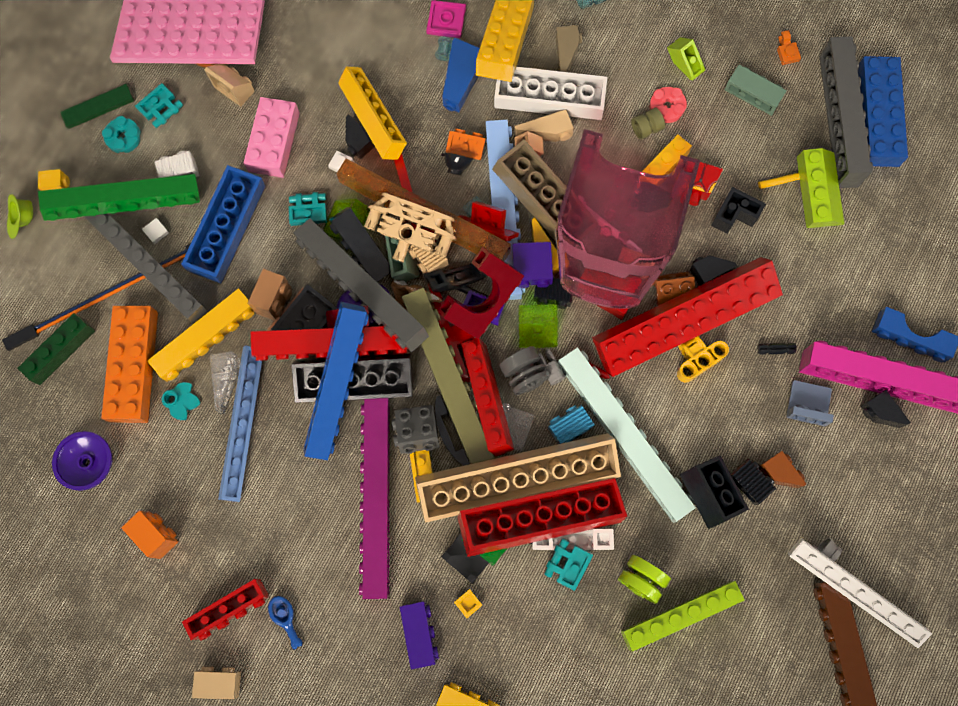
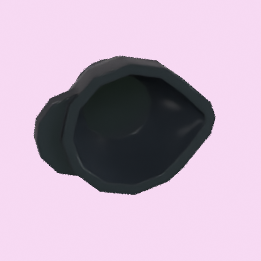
(456, 163)

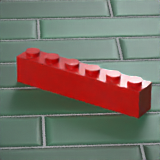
(487, 397)

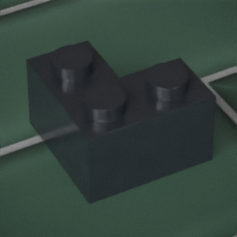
(740, 207)

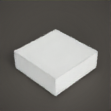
(155, 231)

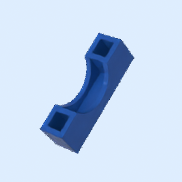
(892, 325)

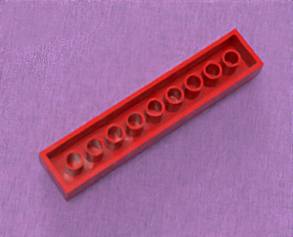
(687, 316)

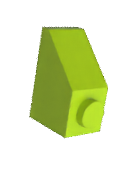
(686, 57)

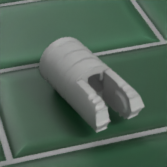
(553, 367)

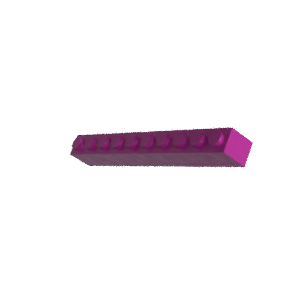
(375, 499)

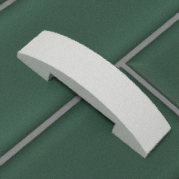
(589, 540)

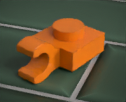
(788, 51)

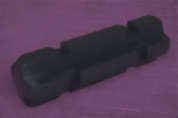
(777, 348)

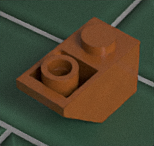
(782, 471)

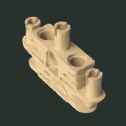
(413, 213)

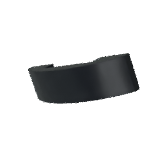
(454, 278)
(440, 413)

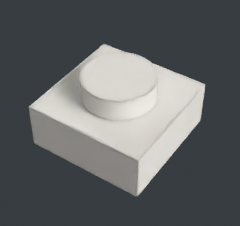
(337, 161)

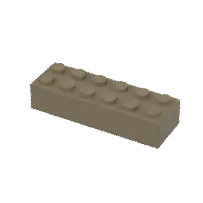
(532, 184)

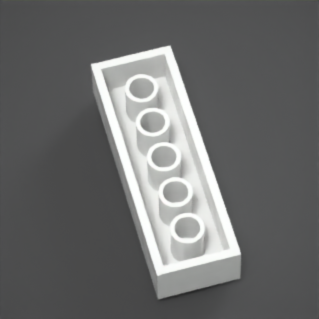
(552, 92)

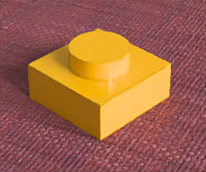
(468, 603)

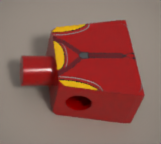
(704, 183)

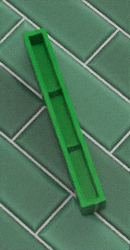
(118, 197)

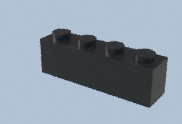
(359, 243)

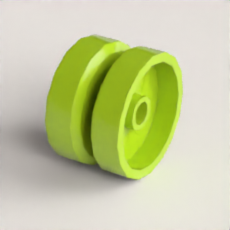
(643, 580)

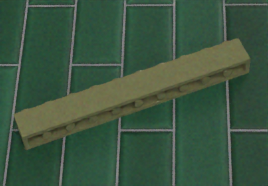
(448, 377)

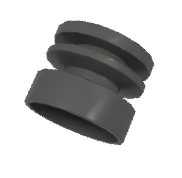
(523, 368)

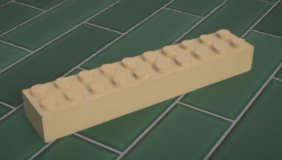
(517, 476)

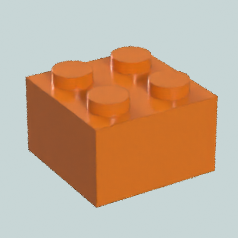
(150, 534)

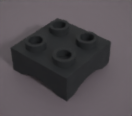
(470, 566)

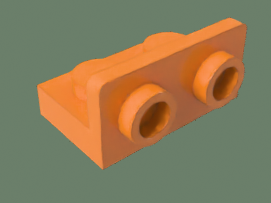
(466, 145)

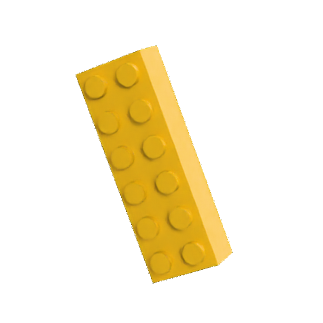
(504, 39)

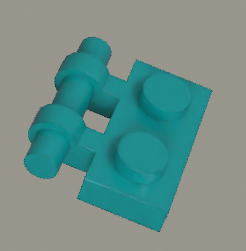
(155, 102)
(301, 213)
(574, 567)

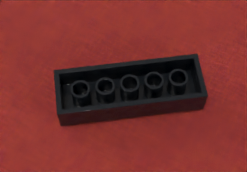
(373, 377)

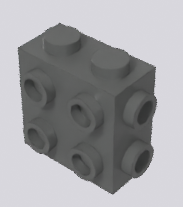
(415, 429)

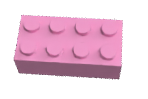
(271, 137)

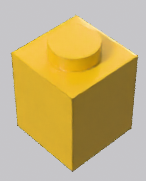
(52, 180)

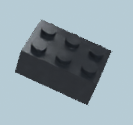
(305, 312)
(714, 492)

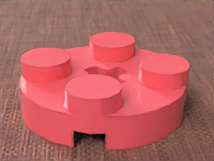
(671, 95)

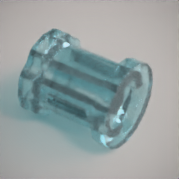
(443, 49)

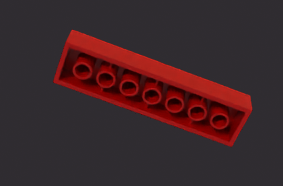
(316, 342)
(541, 517)

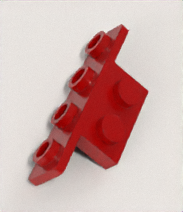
(491, 220)

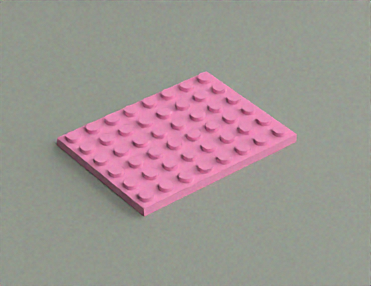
(188, 31)

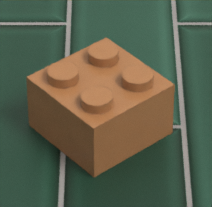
(270, 295)

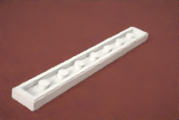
(859, 593)

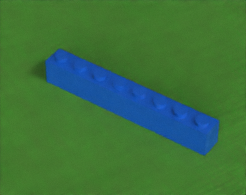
(334, 380)

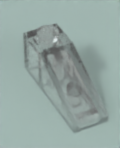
(224, 377)

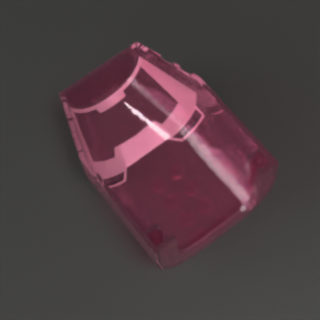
(619, 226)

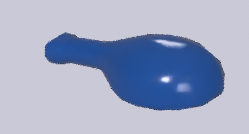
(282, 614)

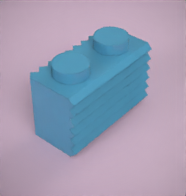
(570, 425)

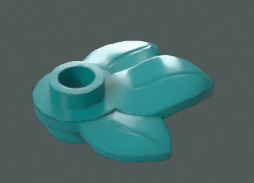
(183, 400)

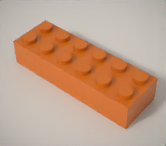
(127, 370)

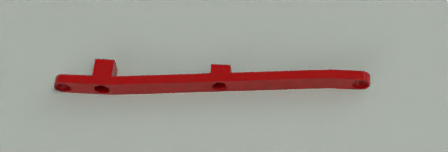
(455, 334)

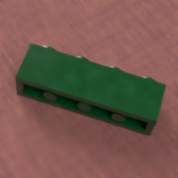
(56, 349)

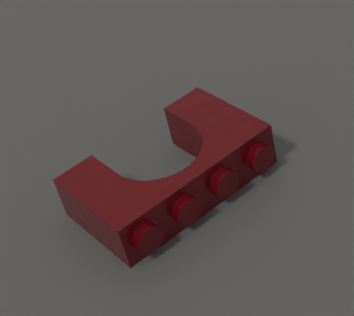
(477, 318)

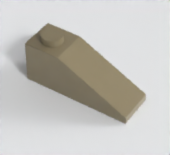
(567, 46)

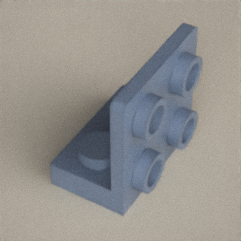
(809, 403)

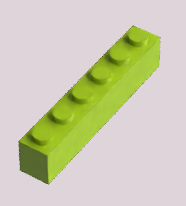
(682, 615)

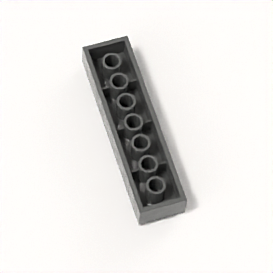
(845, 111)

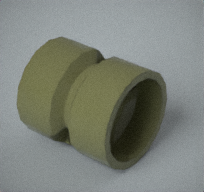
(647, 124)

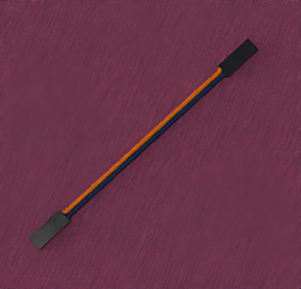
(30, 332)

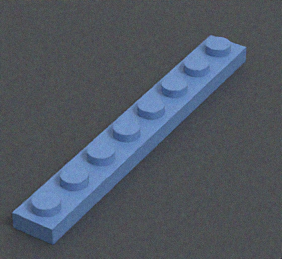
(240, 427)

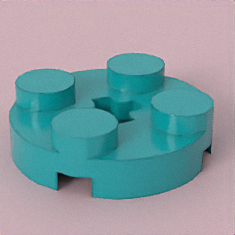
(117, 127)

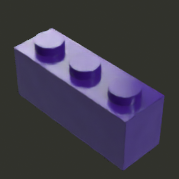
(419, 635)

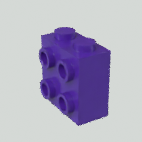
(534, 262)

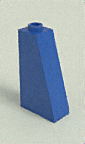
(460, 74)

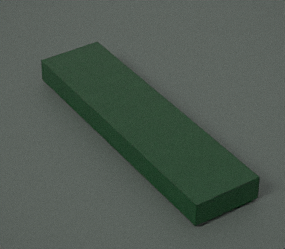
(97, 106)

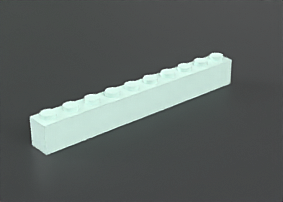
(627, 437)

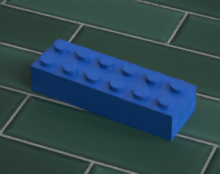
(884, 109)
(223, 224)

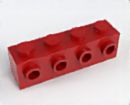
(222, 611)

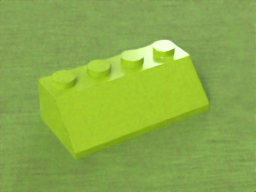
(820, 188)

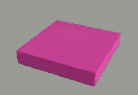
(446, 19)

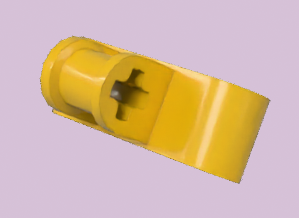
(698, 351)

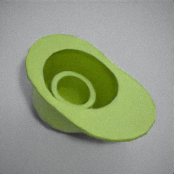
(19, 214)

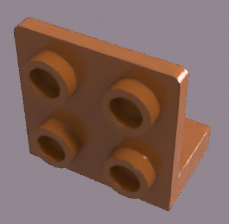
(673, 285)

